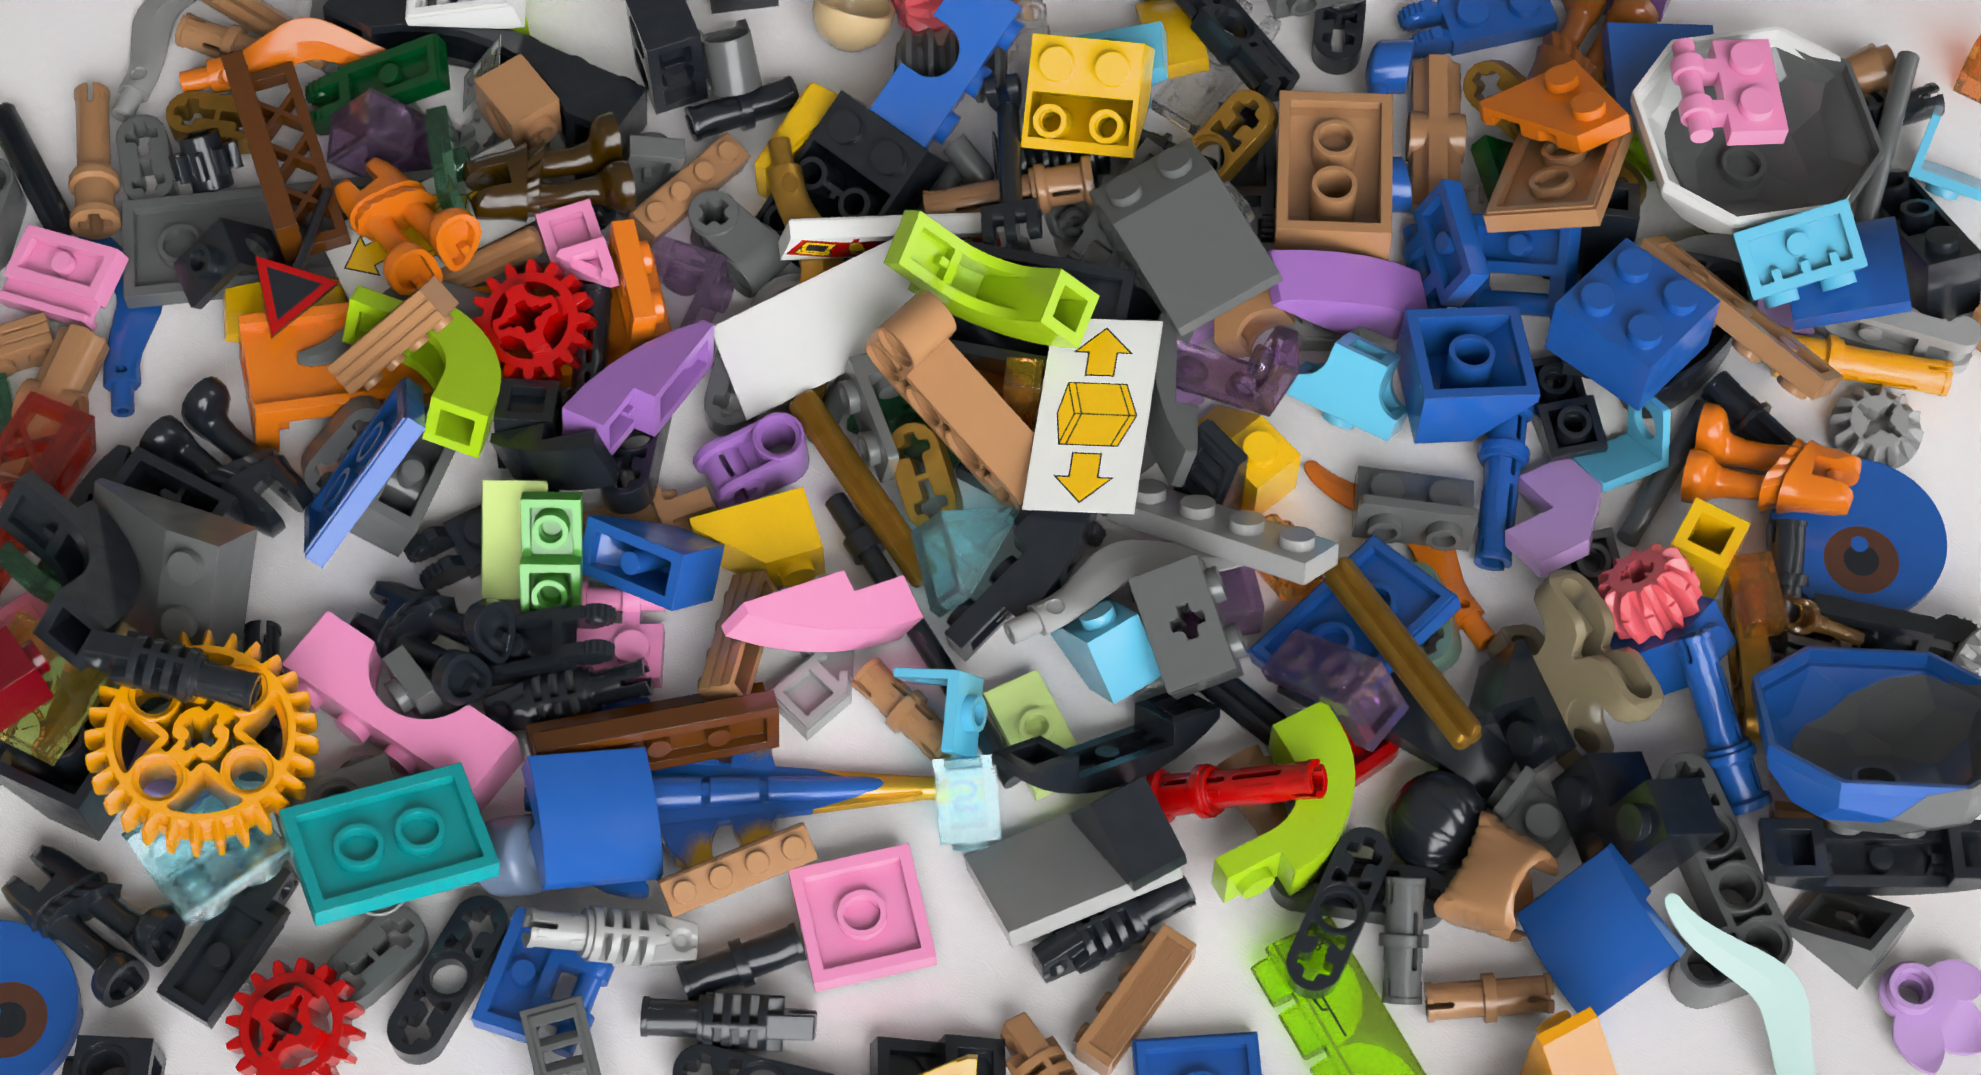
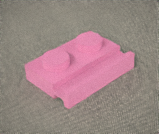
(61, 276)

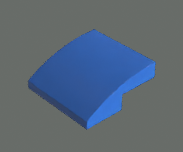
(1879, 287)
(593, 818)
(1599, 932)

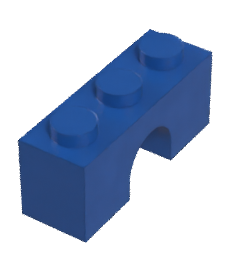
(926, 105)

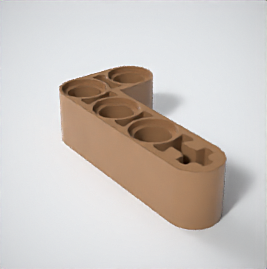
(953, 397)

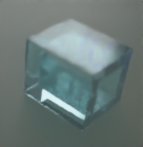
(966, 801)

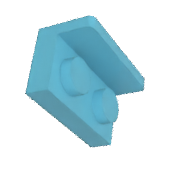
(1800, 251)

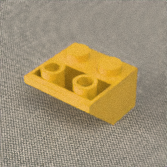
(1087, 95)

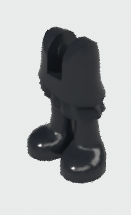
(252, 467)
(417, 619)
(77, 896)

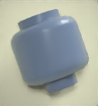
(517, 864)

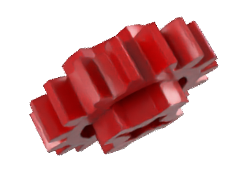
(509, 316)
(309, 1003)

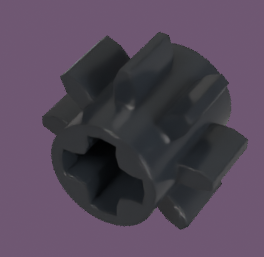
(205, 160)

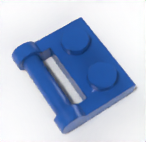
(1528, 253)

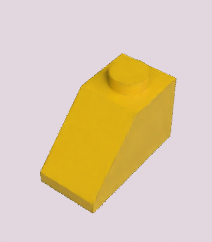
(1271, 458)
(768, 536)

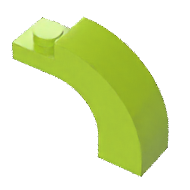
(995, 294)
(454, 362)
(1309, 835)

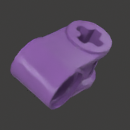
(749, 462)

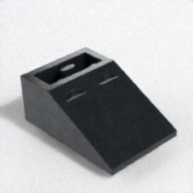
(860, 167)

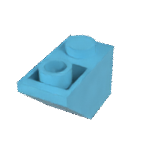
(1109, 650)

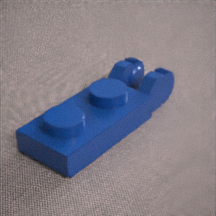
(1475, 24)

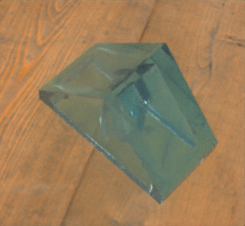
(956, 552)

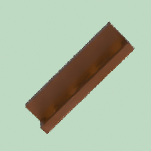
(265, 154)
(670, 729)

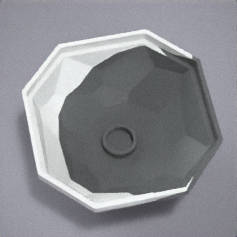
(1736, 187)

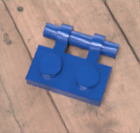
(1445, 247)
(528, 979)

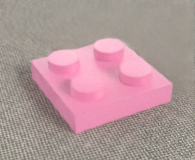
(862, 917)

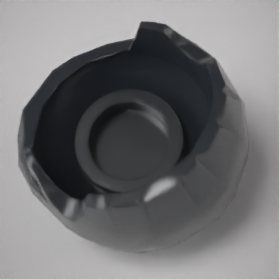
(1434, 820)

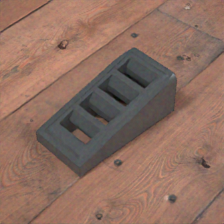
(553, 1012)

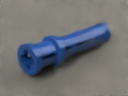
(1503, 457)
(1727, 748)

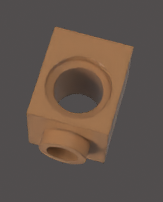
(518, 103)

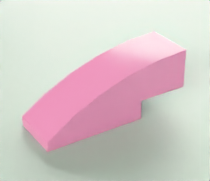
(827, 616)

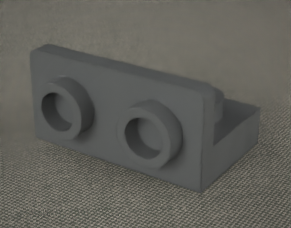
(1414, 508)

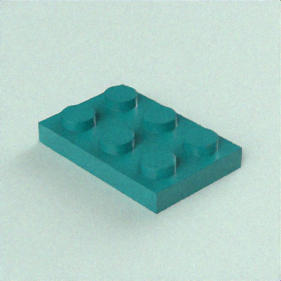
(388, 843)

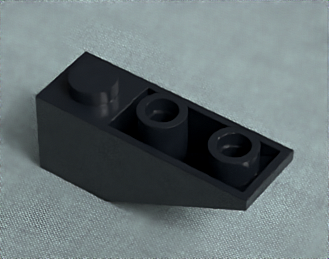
(1937, 254)

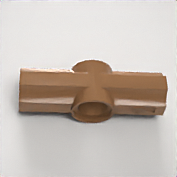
(1434, 125)
(64, 377)

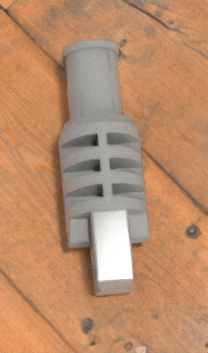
(614, 935)

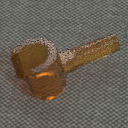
(1812, 620)

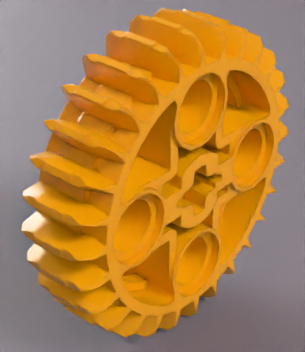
(204, 766)

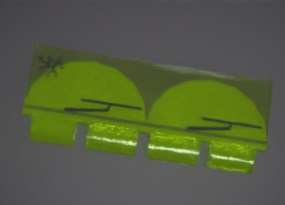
(1345, 1024)

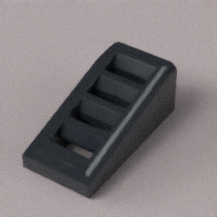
(1217, 468)

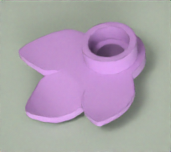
(1941, 1018)

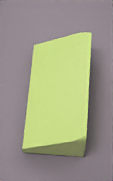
(502, 536)

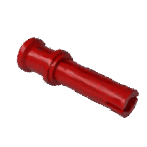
(1211, 790)

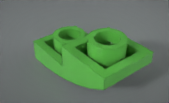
(551, 550)

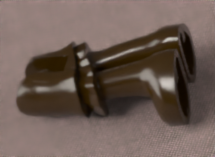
(513, 184)

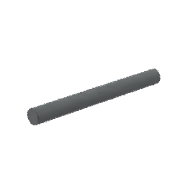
(1889, 131)

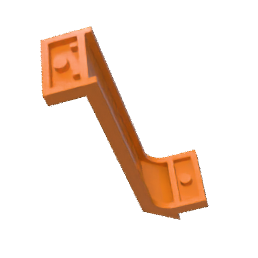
(285, 391)

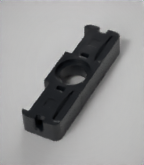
(1247, 52)

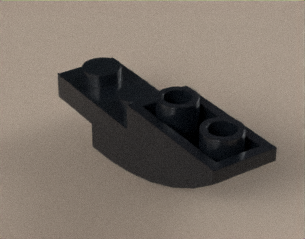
(1050, 551)

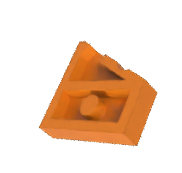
(1560, 108)

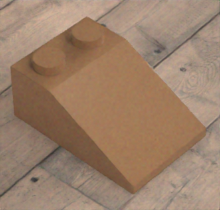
(1334, 172)

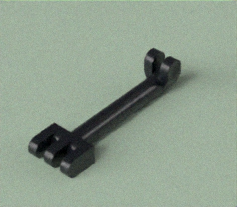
(1011, 209)

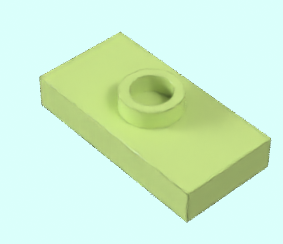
(1027, 710)

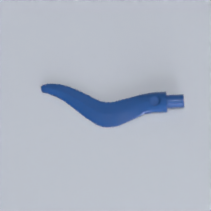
(127, 342)

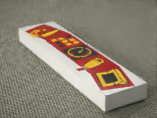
(855, 235)

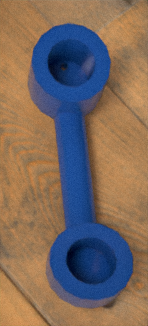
(1389, 73)

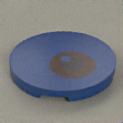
(1882, 550)
(37, 1002)

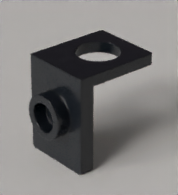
(219, 257)

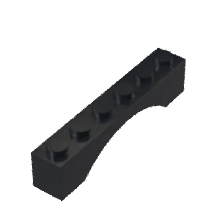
(580, 86)

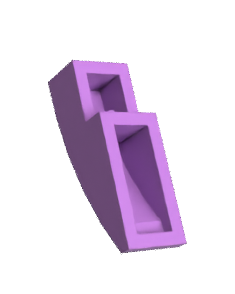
(1346, 290)
(642, 386)

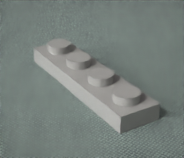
(1229, 533)

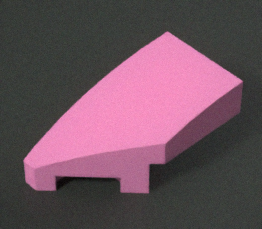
(576, 243)

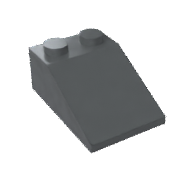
(1184, 237)
(189, 564)

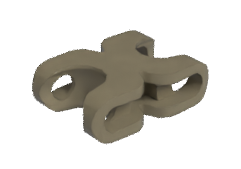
(1581, 665)

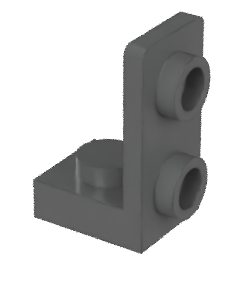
(858, 397)

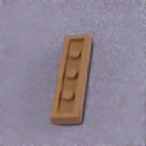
(1753, 332)

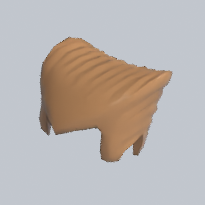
(1494, 880)

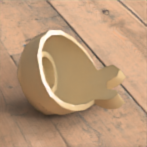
(853, 23)

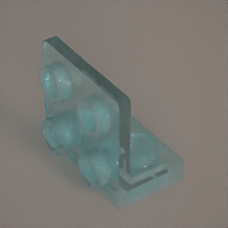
(204, 885)

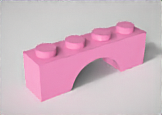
(343, 678)

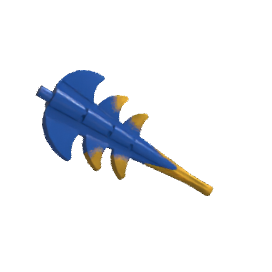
(751, 798)

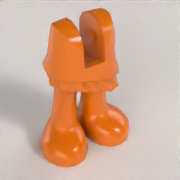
(397, 204)
(1797, 477)

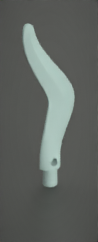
(1765, 978)

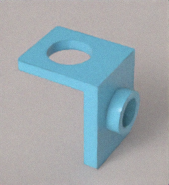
(1940, 179)
(1633, 453)
(964, 706)

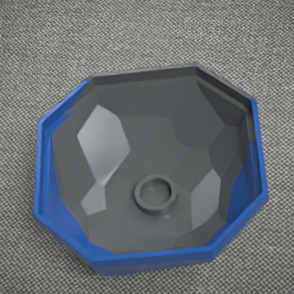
(1873, 738)

